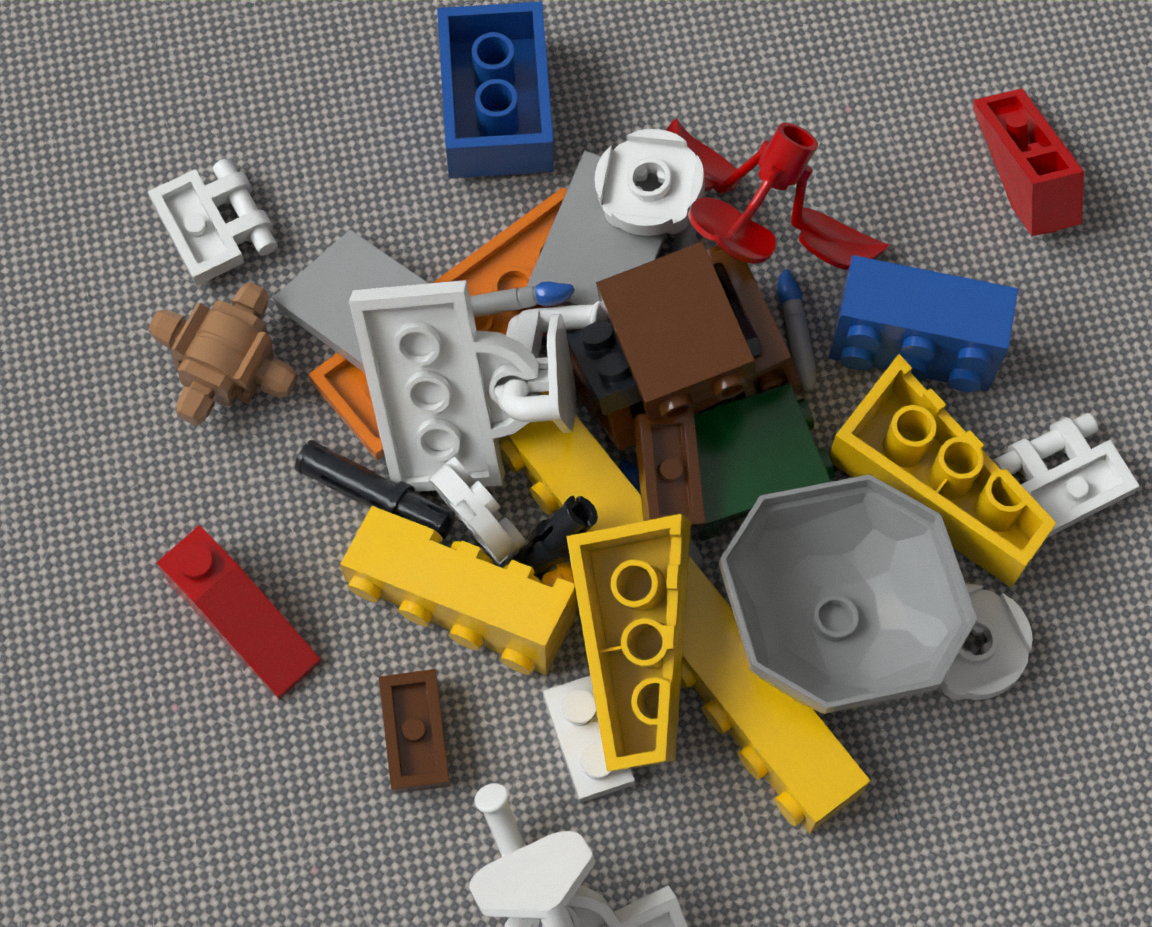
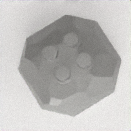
(847, 594)

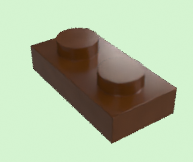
(669, 468)
(414, 731)

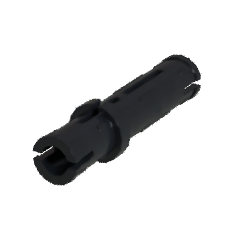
(370, 488)

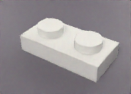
(579, 737)

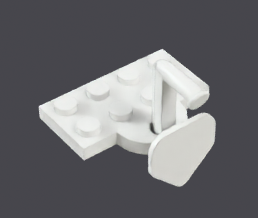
(458, 389)
(546, 878)

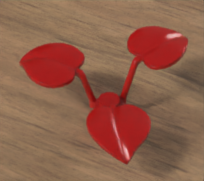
(781, 164)

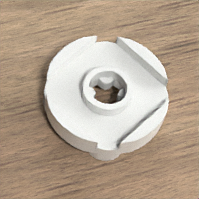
(631, 161)
(477, 510)
(1002, 656)

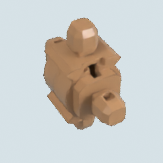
(222, 353)

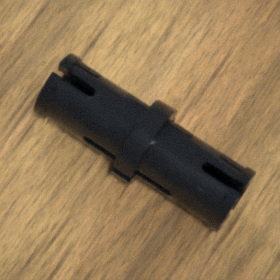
(549, 539)

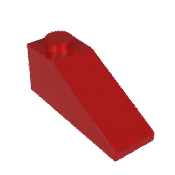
(1032, 162)
(238, 611)

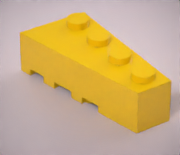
(920, 450)
(460, 591)
(633, 631)

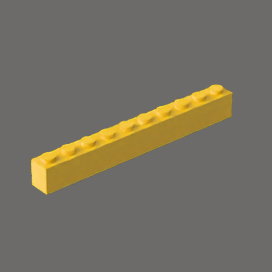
(775, 732)

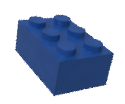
(495, 90)
(935, 320)

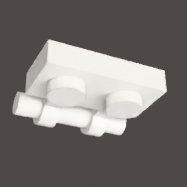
(199, 230)
(1078, 486)

